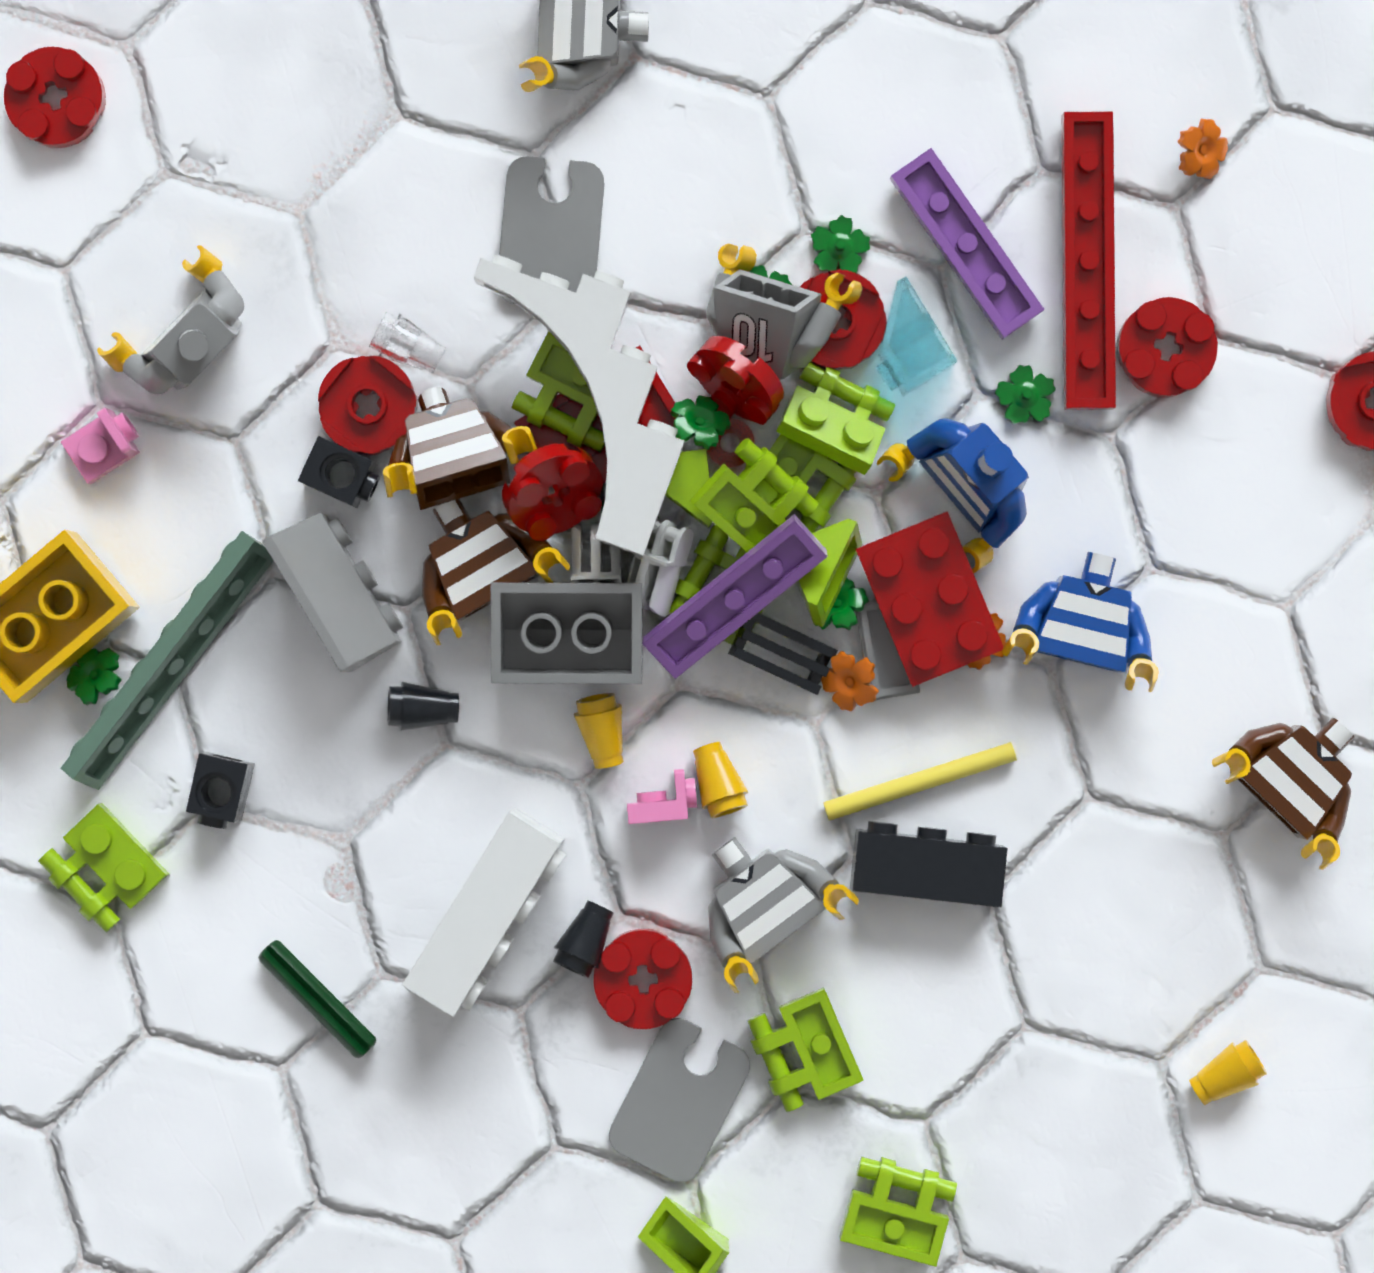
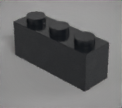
(928, 865)

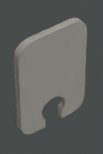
(549, 235)
(673, 1113)

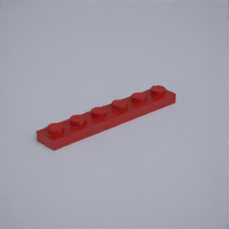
(1088, 260)

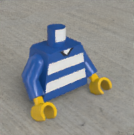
(975, 475)
(1087, 624)

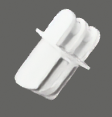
(659, 568)
(596, 574)

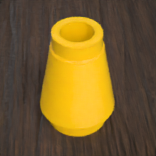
(601, 728)
(718, 781)
(1228, 1073)

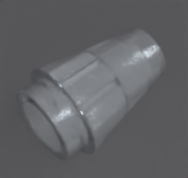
(406, 343)

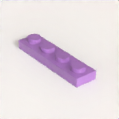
(966, 243)
(735, 596)

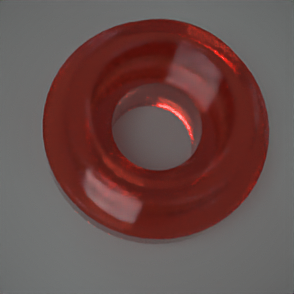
(731, 460)

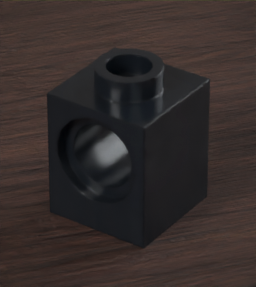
(319, 466)
(238, 776)

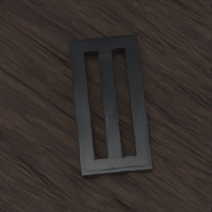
(818, 667)

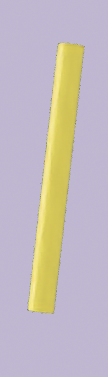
(920, 781)

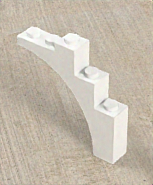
(586, 326)

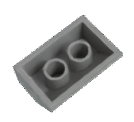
(334, 591)
(566, 633)

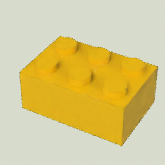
(55, 614)

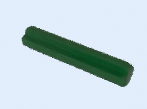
(317, 999)

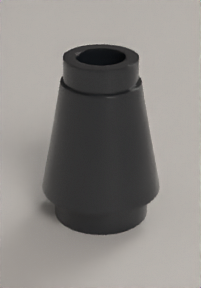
(420, 706)
(584, 940)

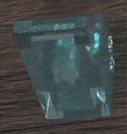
(911, 344)

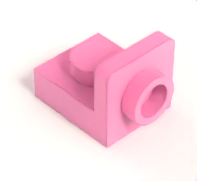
(102, 445)
(655, 807)

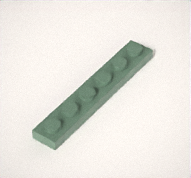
(168, 661)

